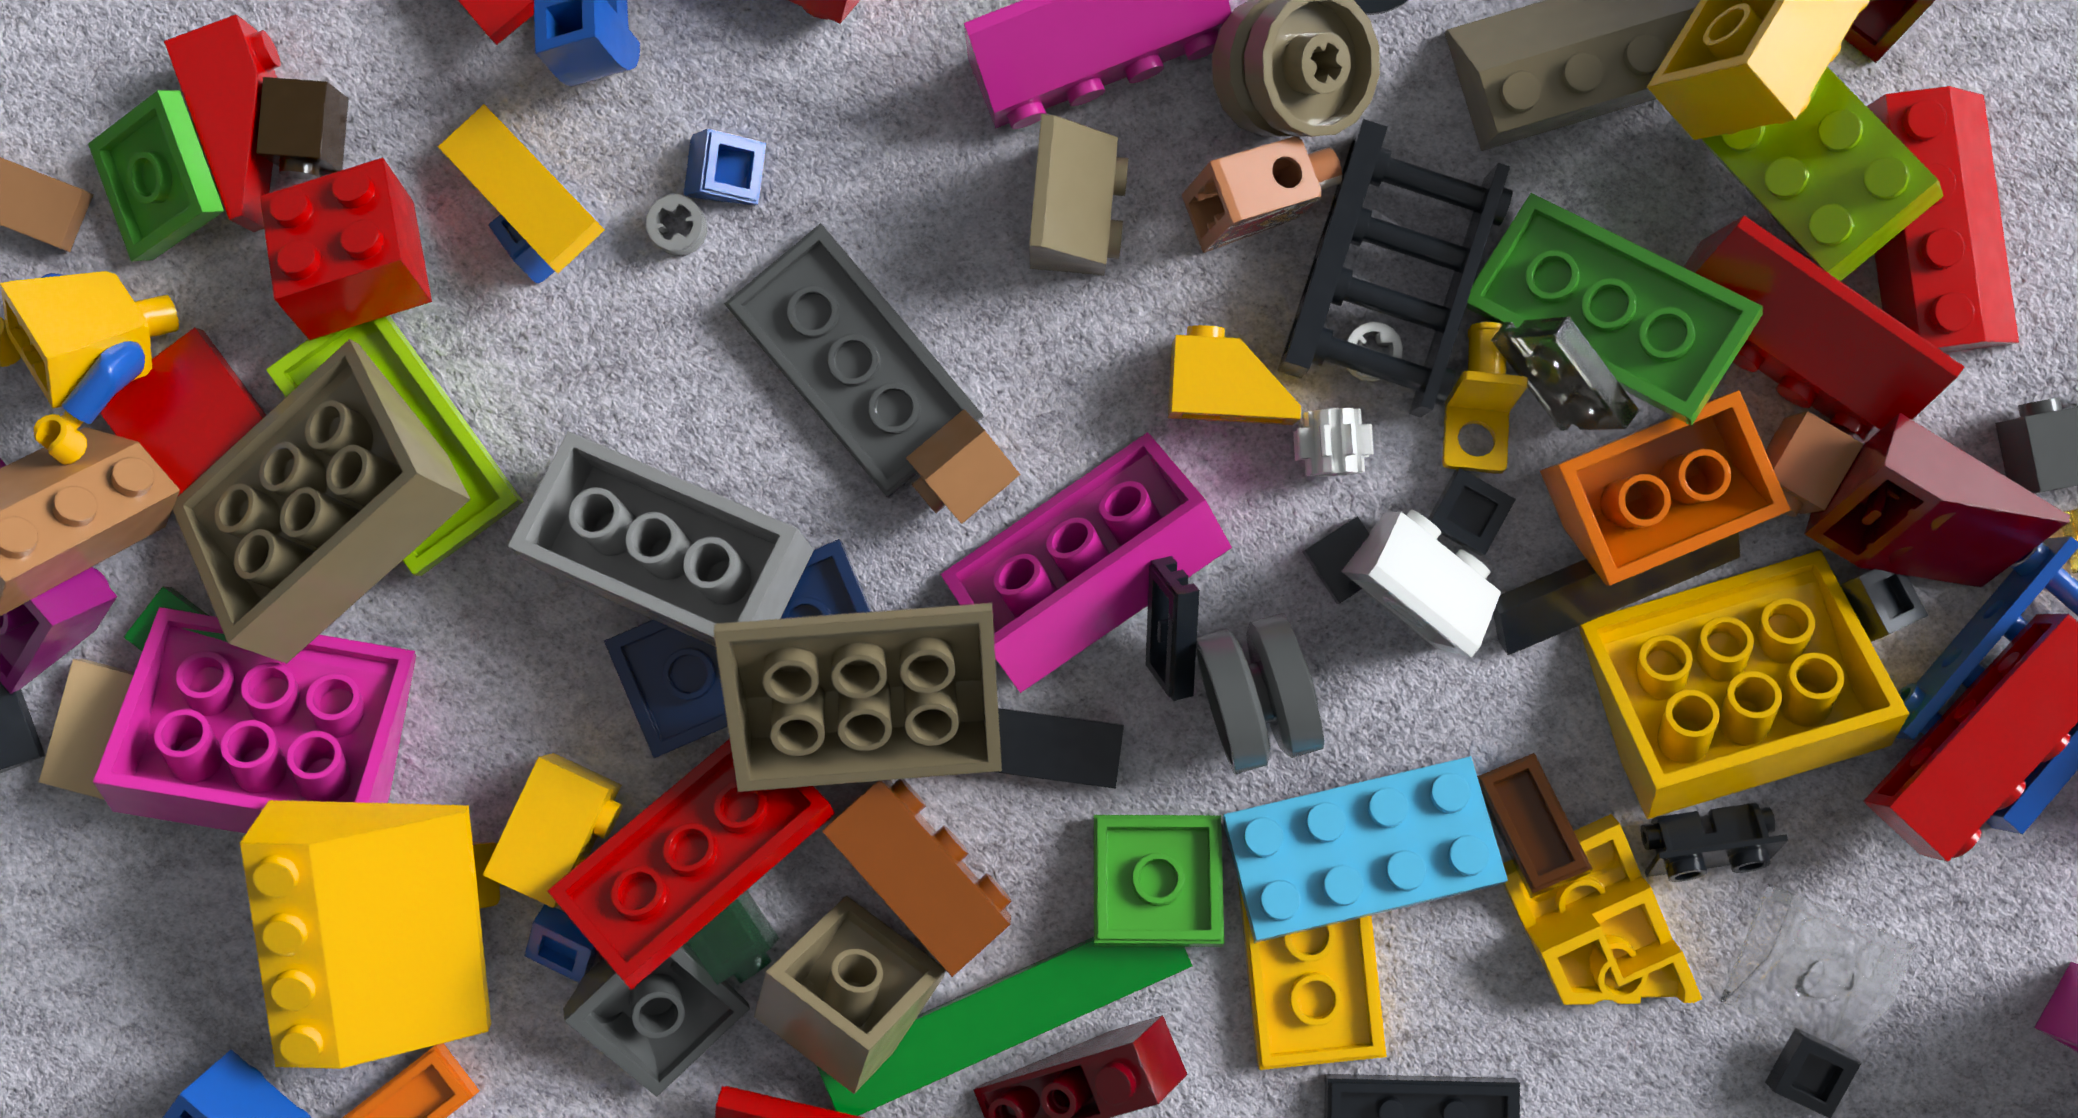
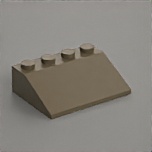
(315, 506)
(860, 696)

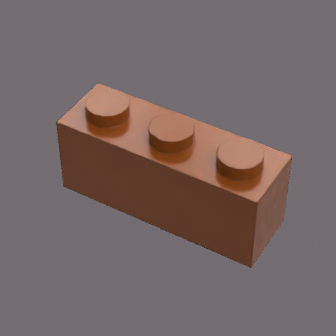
(921, 873)

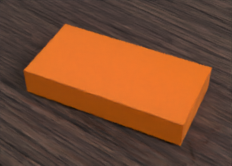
(425, 1089)

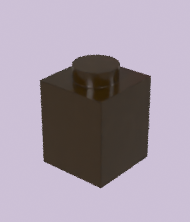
(302, 126)

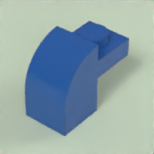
(584, 39)

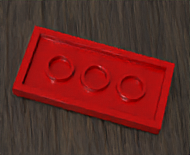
(683, 863)

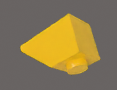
(1224, 381)

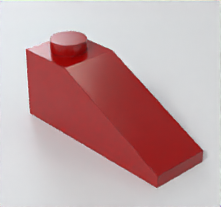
(222, 84)

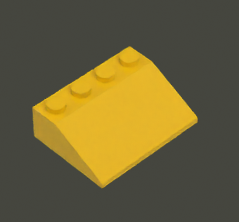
(1740, 684)
(365, 929)

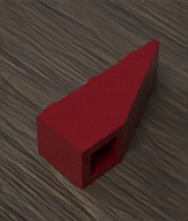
(1093, 1079)

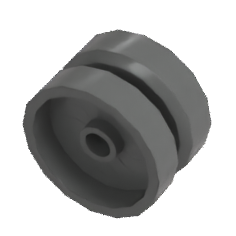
(1269, 690)

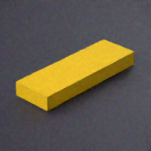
(521, 188)

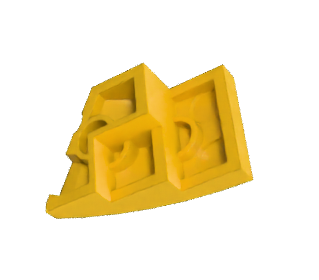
(1604, 929)

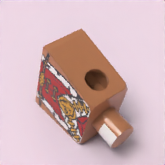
(1257, 190)

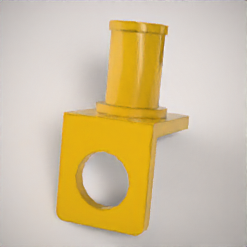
(1482, 398)

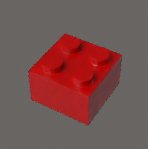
(344, 249)

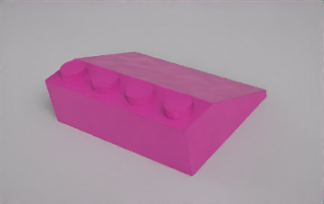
(227, 729)

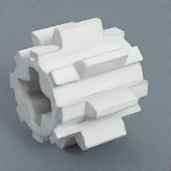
(1333, 442)

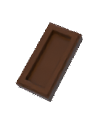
(1533, 825)

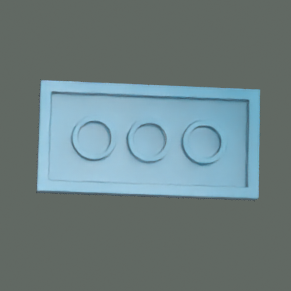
(1363, 849)

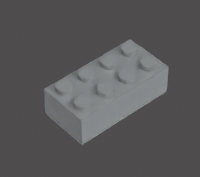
(658, 542)

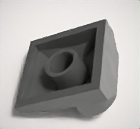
(658, 1023)

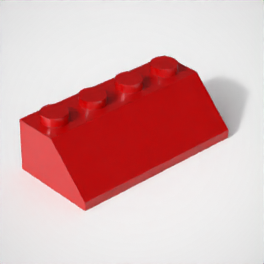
(1950, 265)
(1822, 336)

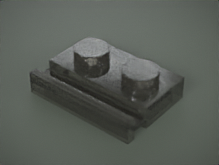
(1565, 374)

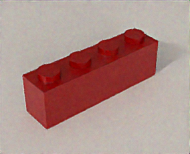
(1986, 743)

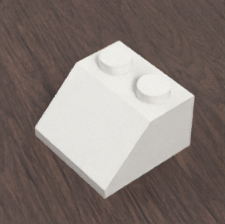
(1425, 583)

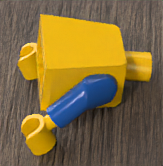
(81, 346)

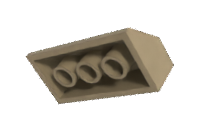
(1561, 62)

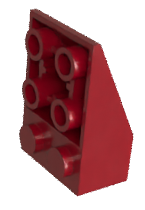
(1930, 511)

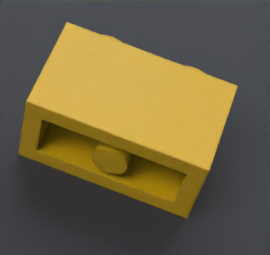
(553, 826)

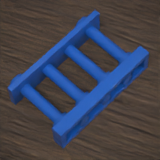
(1961, 660)

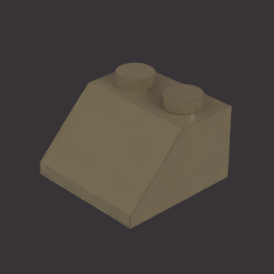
(1074, 198)
(847, 993)

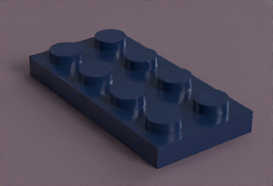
(677, 678)

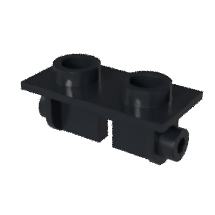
(1737, 840)

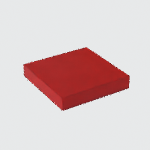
(185, 409)

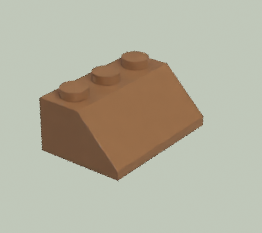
(76, 514)

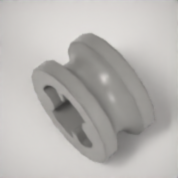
(674, 206)

